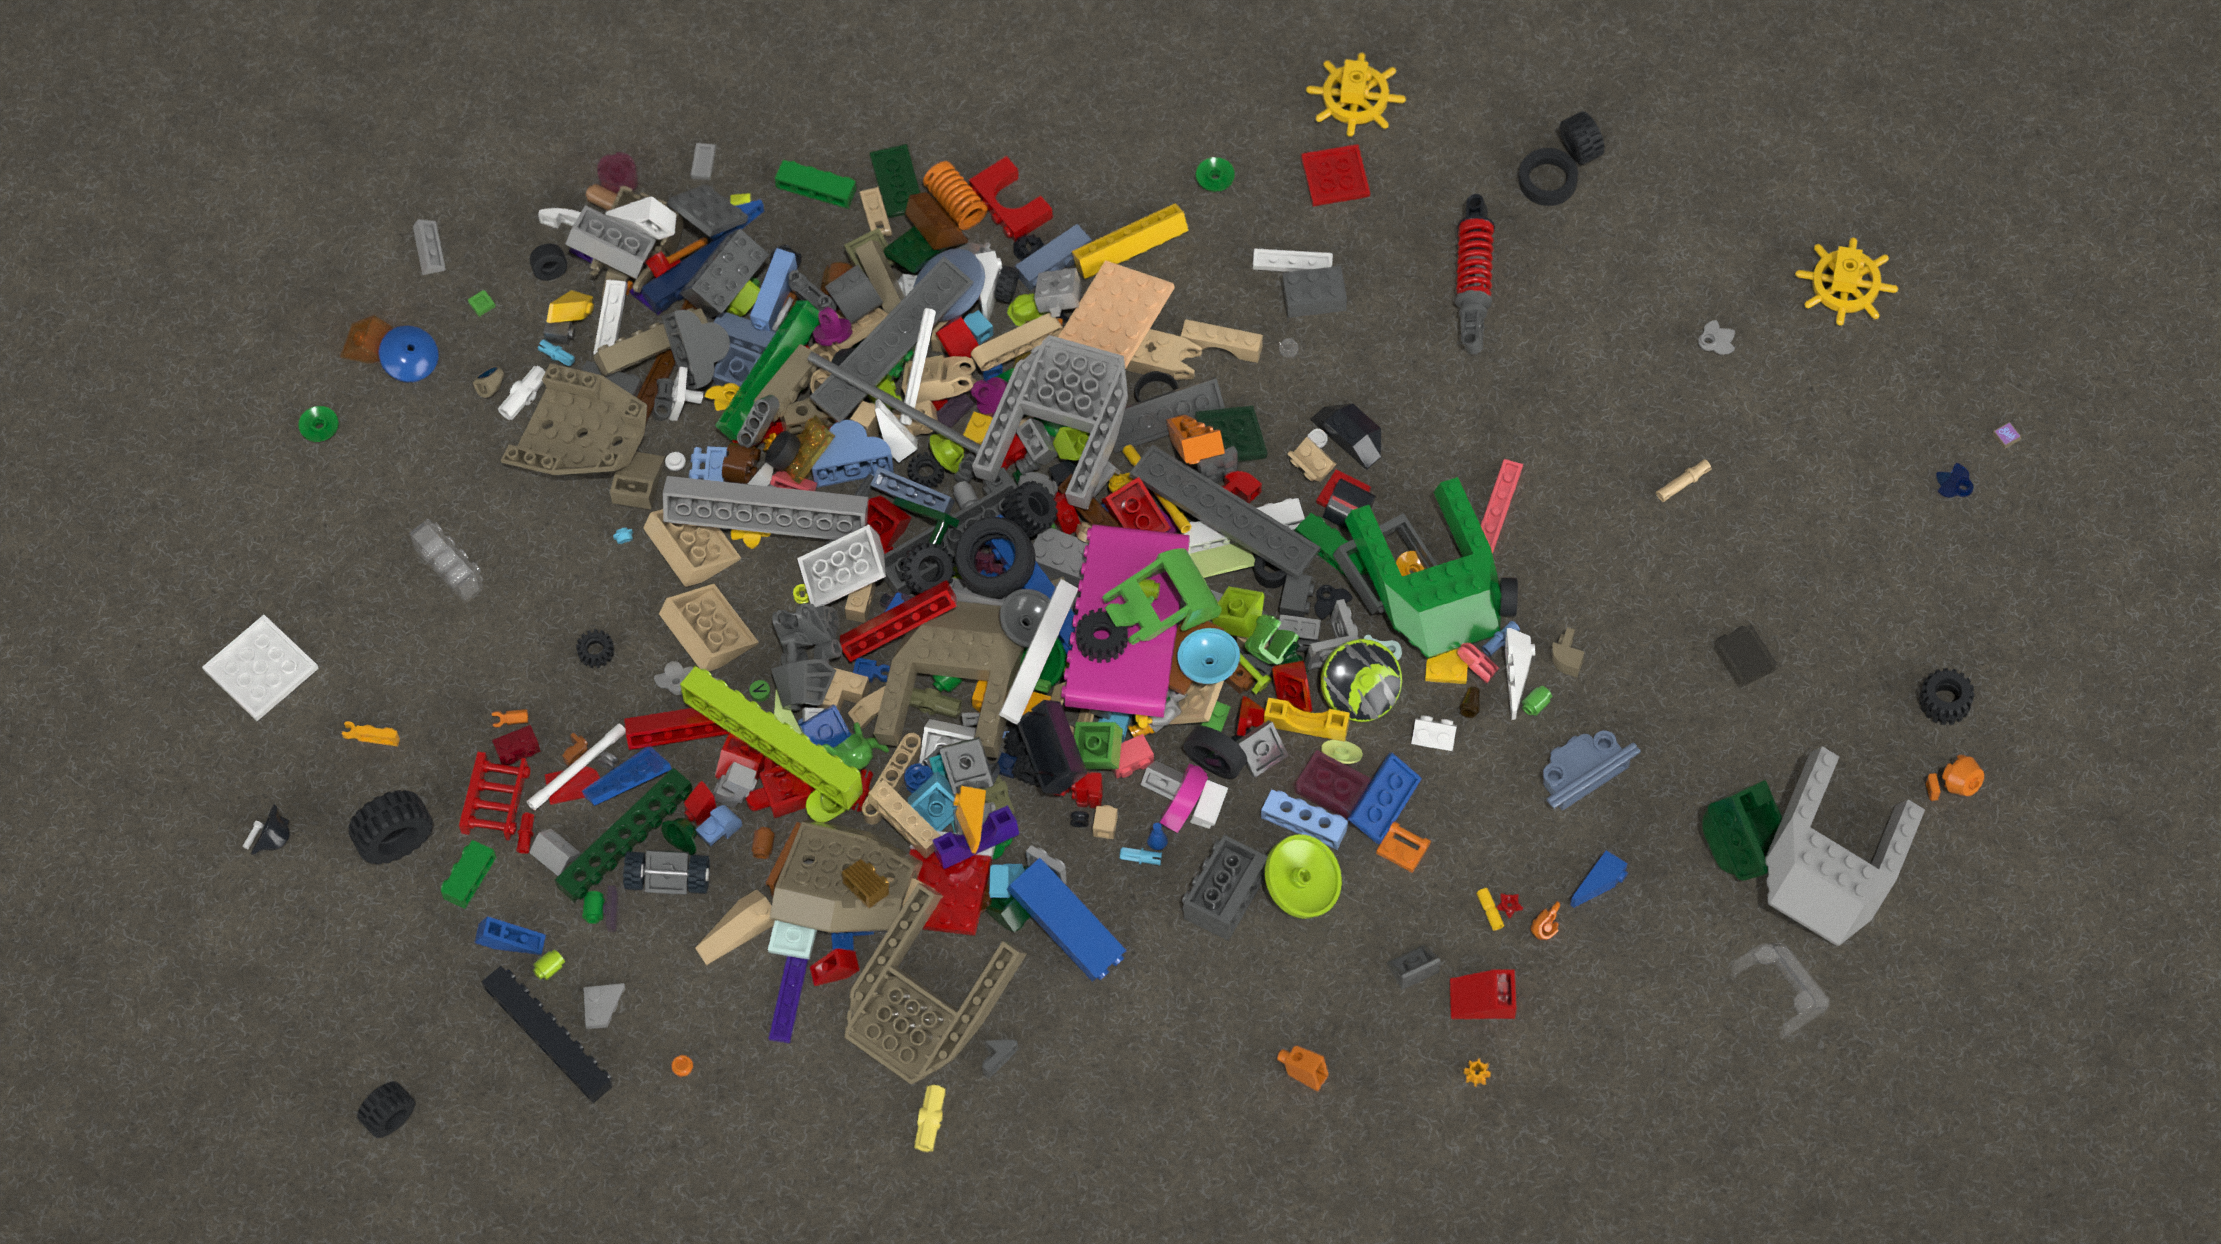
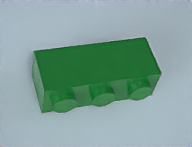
(468, 874)

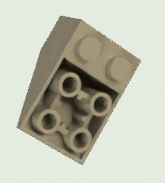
(638, 482)

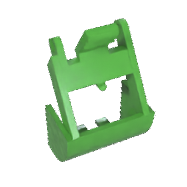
(1199, 599)

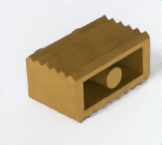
(865, 883)

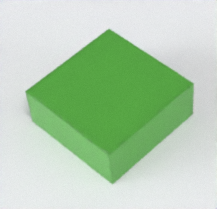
(481, 303)

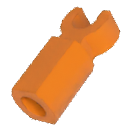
(511, 717)

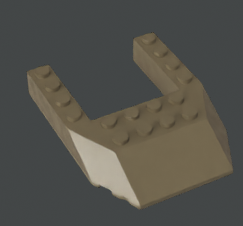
(960, 645)
(903, 1019)

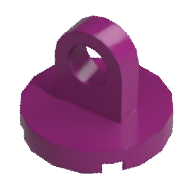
(831, 328)
(989, 394)

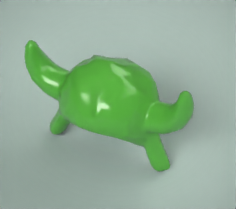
(856, 749)

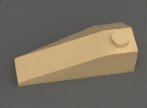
(741, 923)

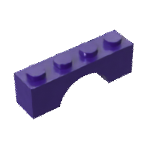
(996, 829)

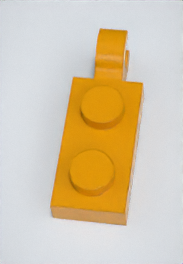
(371, 734)

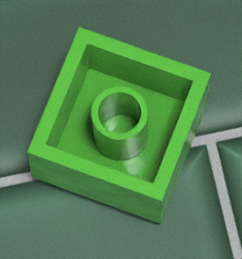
(1099, 744)

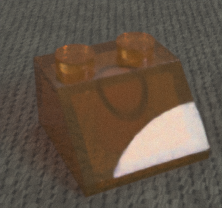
(364, 340)

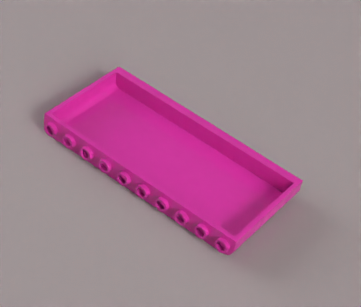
(1140, 675)

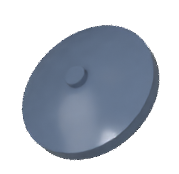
(970, 266)

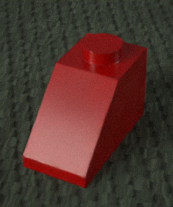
(699, 804)
(834, 967)

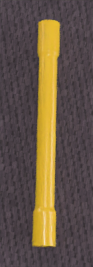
(1177, 517)

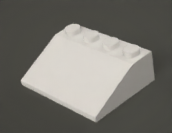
(843, 566)

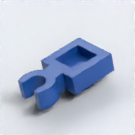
(870, 669)

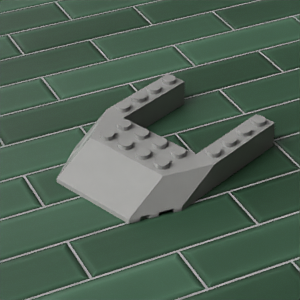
(1067, 387)
(1823, 881)

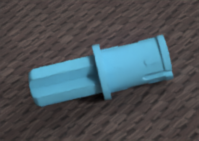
(556, 353)
(1140, 856)

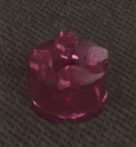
(617, 171)

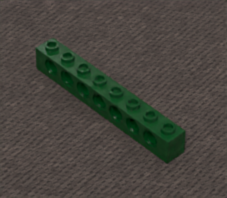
(626, 824)

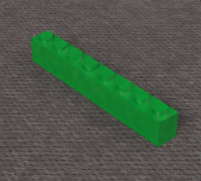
(792, 332)

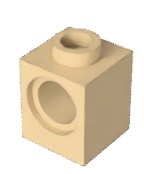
(1105, 822)

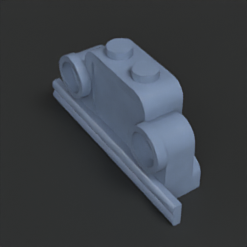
(1584, 766)

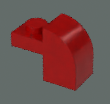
(1242, 485)

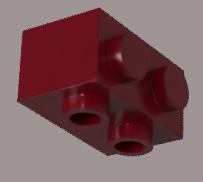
(516, 745)

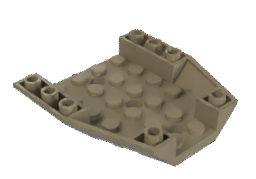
(578, 404)
(815, 892)

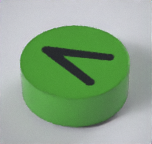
(759, 690)

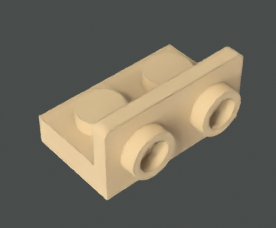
(1312, 460)

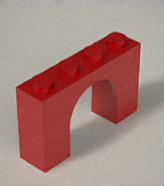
(1013, 221)

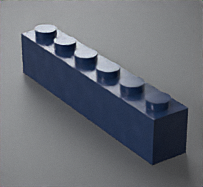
(665, 289)

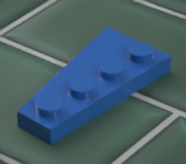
(629, 774)

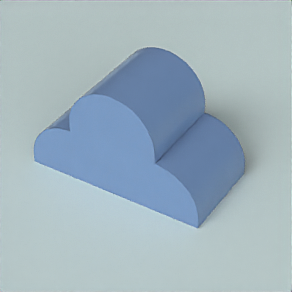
(851, 455)

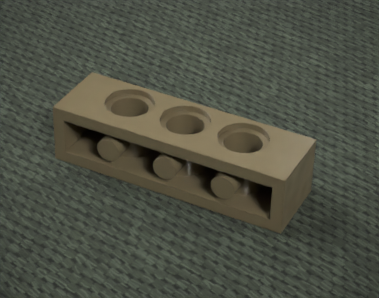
(796, 423)

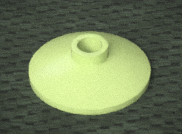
(1342, 751)

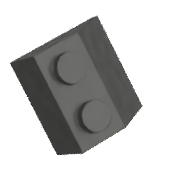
(854, 294)

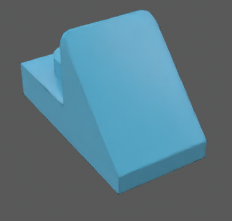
(1001, 877)

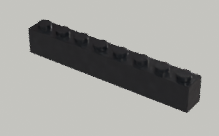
(544, 1031)

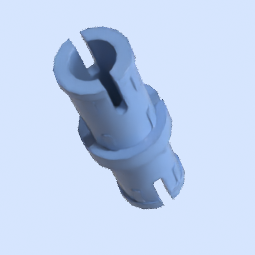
(1498, 639)

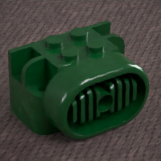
(1742, 830)

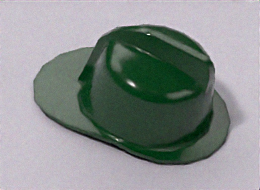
(680, 834)

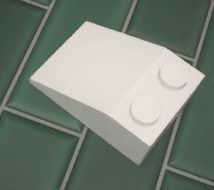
(992, 270)

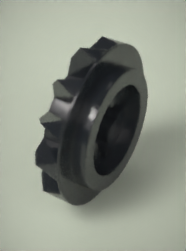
(1020, 244)

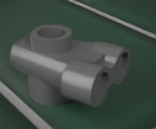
(965, 470)

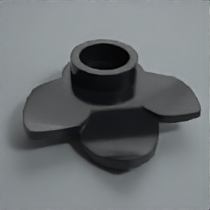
(1325, 605)

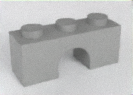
(735, 785)

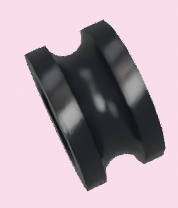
(1079, 819)

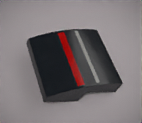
(1344, 499)

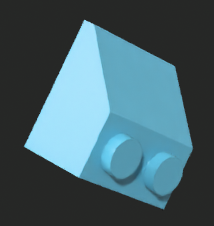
(934, 801)

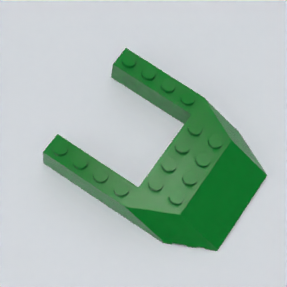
(1444, 602)

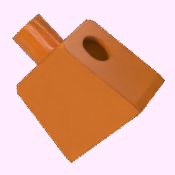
(1305, 1066)

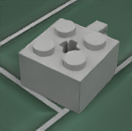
(1058, 291)

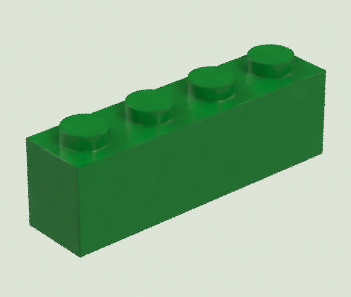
(815, 184)
(1329, 539)

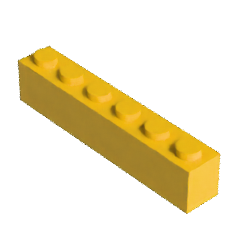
(1130, 240)

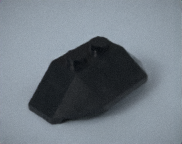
(1351, 431)

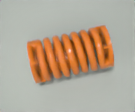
(955, 195)

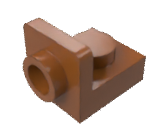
(575, 752)

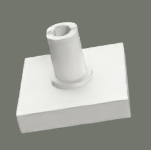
(682, 394)

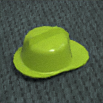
(1024, 309)
(822, 808)

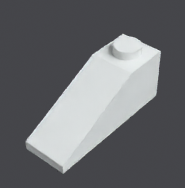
(894, 433)

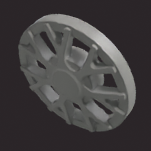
(782, 314)

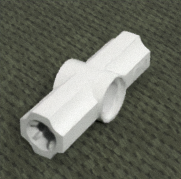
(522, 393)

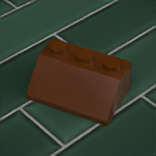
(933, 222)

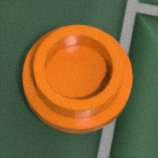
(682, 1066)

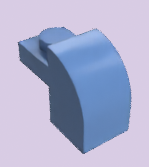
(720, 823)

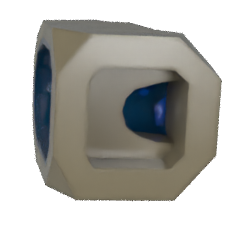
(489, 381)

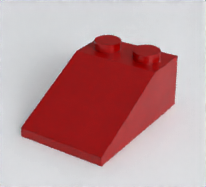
(1135, 507)

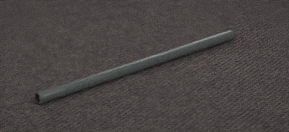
(894, 402)

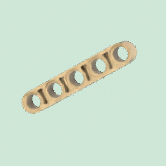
(1016, 342)
(896, 770)

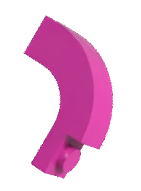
(1184, 798)

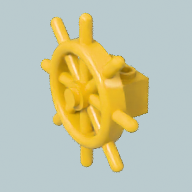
(1355, 92)
(1848, 268)

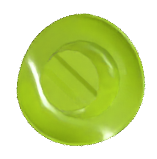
(946, 452)

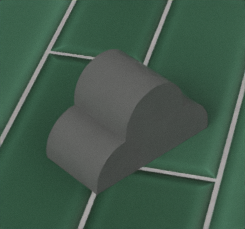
(695, 345)

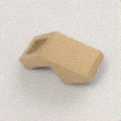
(867, 708)

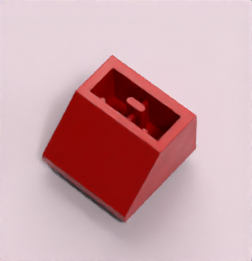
(739, 752)

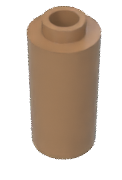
(601, 196)

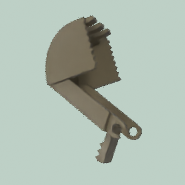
(667, 245)

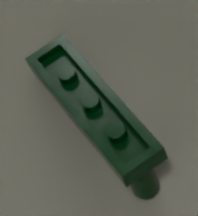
(943, 519)

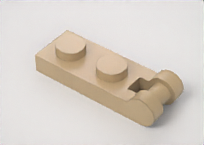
(875, 210)

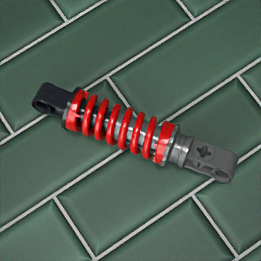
(1474, 271)

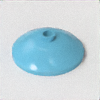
(1208, 646)

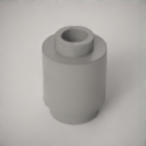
(964, 494)

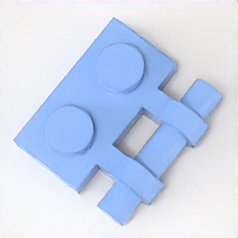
(713, 463)

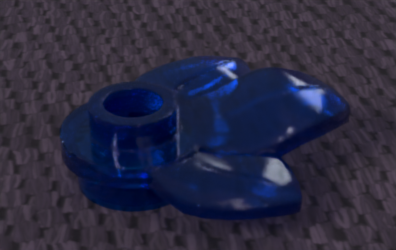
(1952, 482)

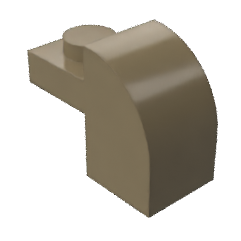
(1566, 658)

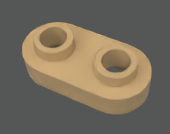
(1081, 531)

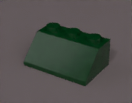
(1008, 912)

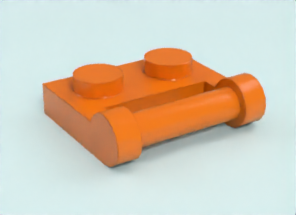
(1401, 853)

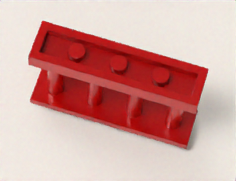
(478, 784)

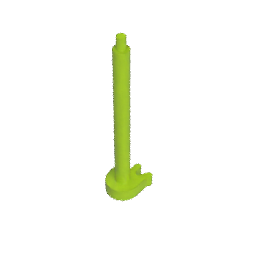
(1262, 681)

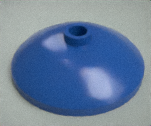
(406, 364)

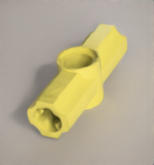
(929, 1118)

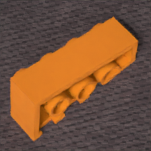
(1194, 439)

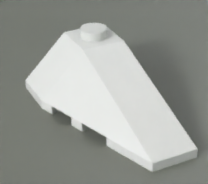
(1518, 661)

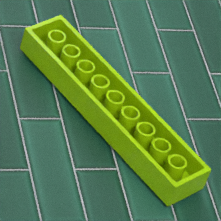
(772, 737)

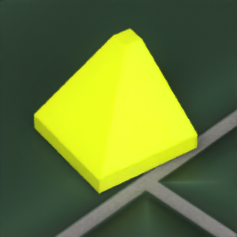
(739, 199)

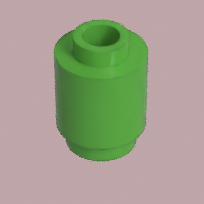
(1536, 701)

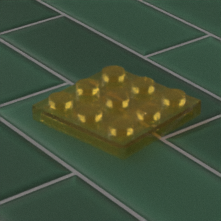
(813, 441)

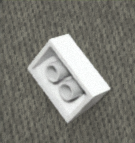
(941, 734)

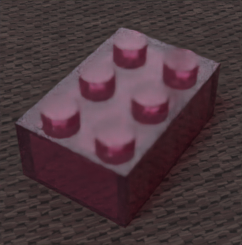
(1332, 784)

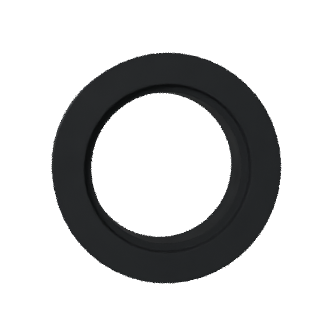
(1554, 157)
(1205, 740)

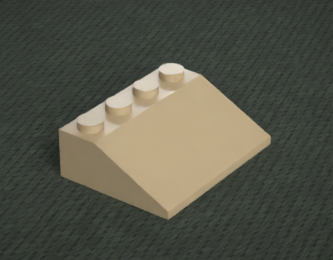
(691, 549)
(707, 627)

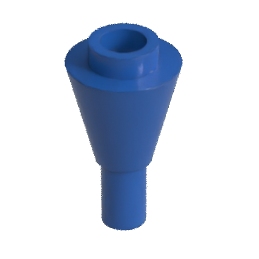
(1157, 838)

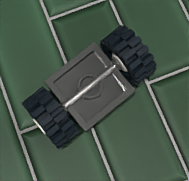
(666, 872)

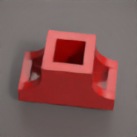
(1066, 517)

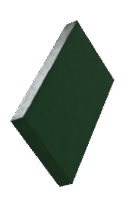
(894, 178)

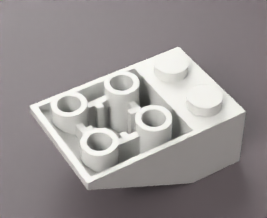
(646, 217)

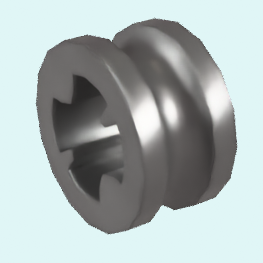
(607, 761)

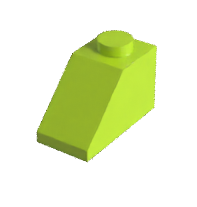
(744, 300)

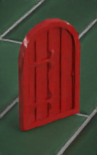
(573, 788)

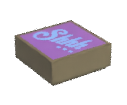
(2007, 435)

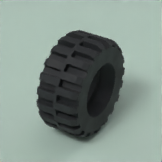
(390, 827)

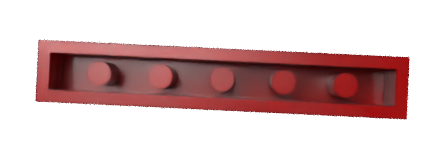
(898, 620)
(669, 728)

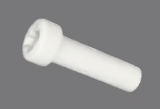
(257, 826)

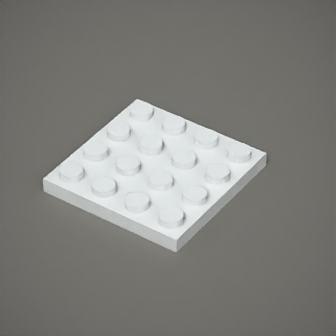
(260, 667)

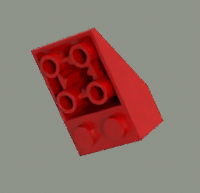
(1484, 995)

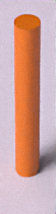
(687, 250)

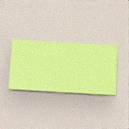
(1222, 559)

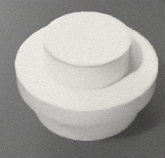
(1319, 437)
(675, 461)

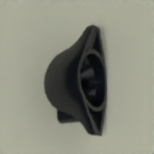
(273, 834)

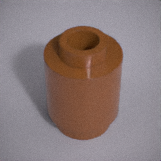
(763, 843)

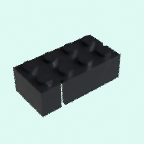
(1052, 747)

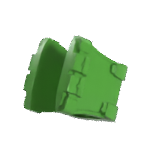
(1280, 643)

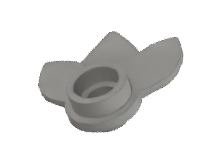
(1719, 337)
(672, 677)

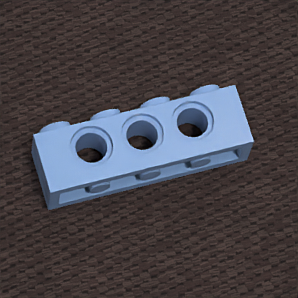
(1292, 820)

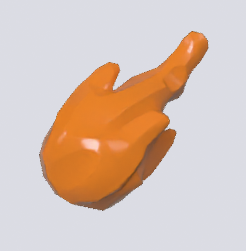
(1542, 925)

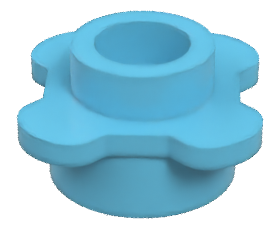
(623, 535)

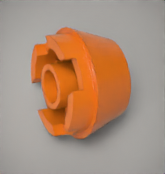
(1963, 776)

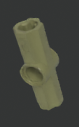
(934, 702)

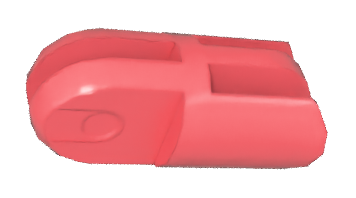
(1477, 661)

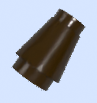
(1471, 703)

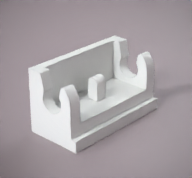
(1209, 804)

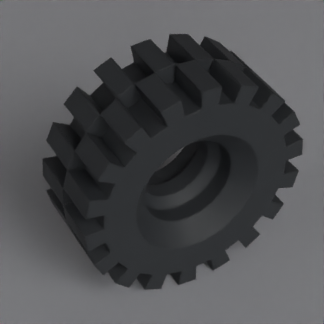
(1100, 648)

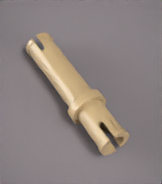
(1690, 475)

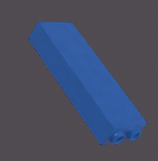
(1066, 920)

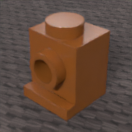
(1241, 682)

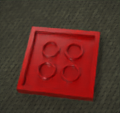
(1335, 175)

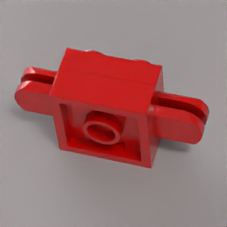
(774, 792)

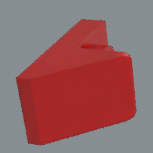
(1250, 715)

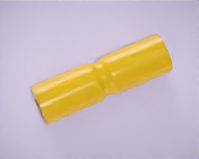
(1491, 911)

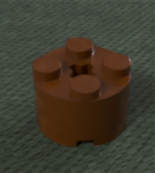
(740, 463)

